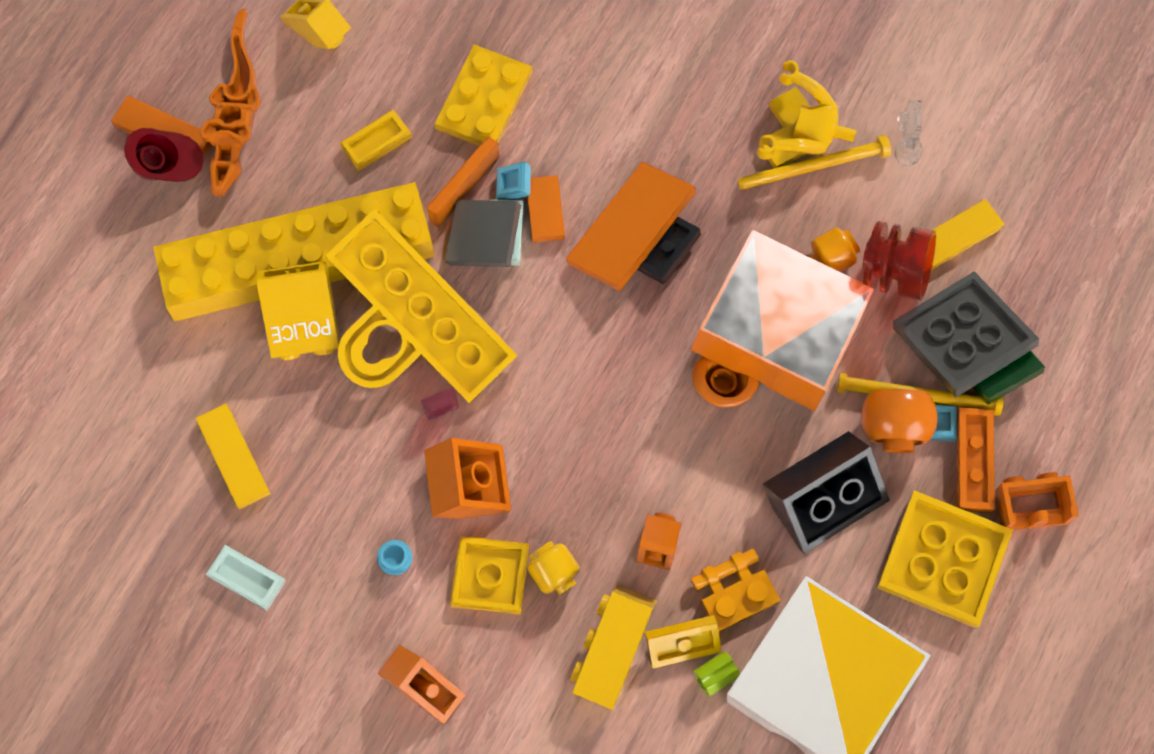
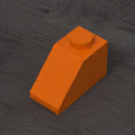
(659, 541)
(421, 683)

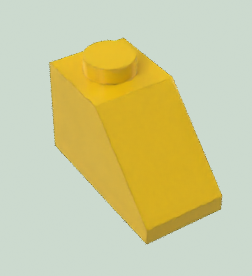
(317, 22)

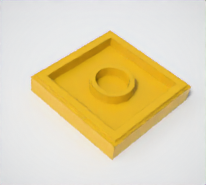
(490, 575)

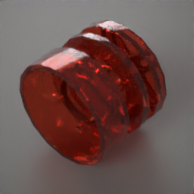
(899, 260)

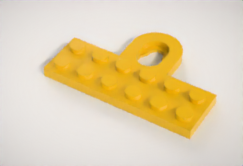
(420, 307)

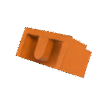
(1044, 484)

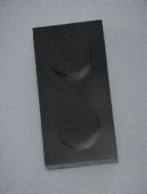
(670, 250)

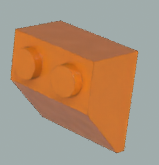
(467, 479)

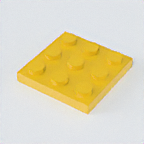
(945, 559)

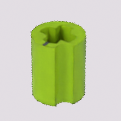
(716, 674)

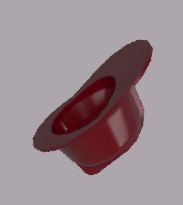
(163, 155)

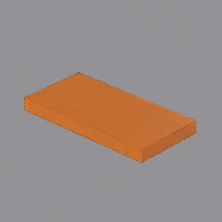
(631, 225)

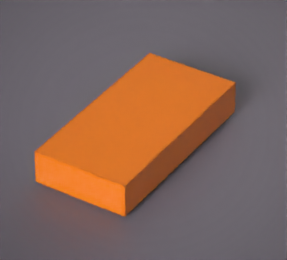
(545, 209)

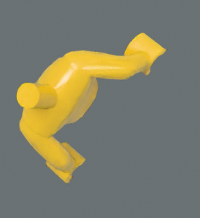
(815, 124)

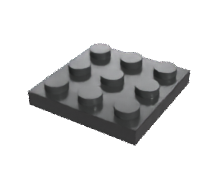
(965, 334)

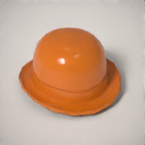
(721, 385)

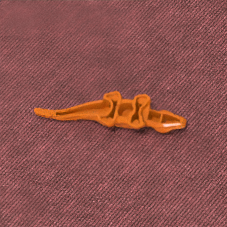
(233, 114)

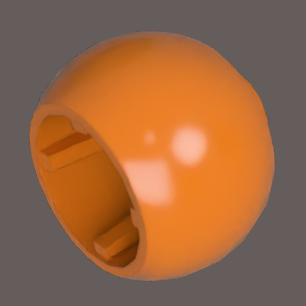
(899, 419)

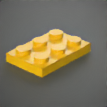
(483, 96)

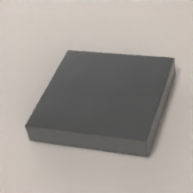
(483, 233)

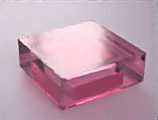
(440, 404)

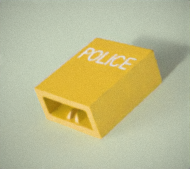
(298, 310)

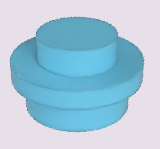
(394, 557)

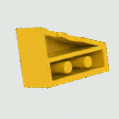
(612, 646)

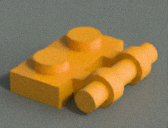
(741, 600)

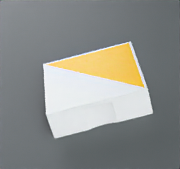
(827, 675)

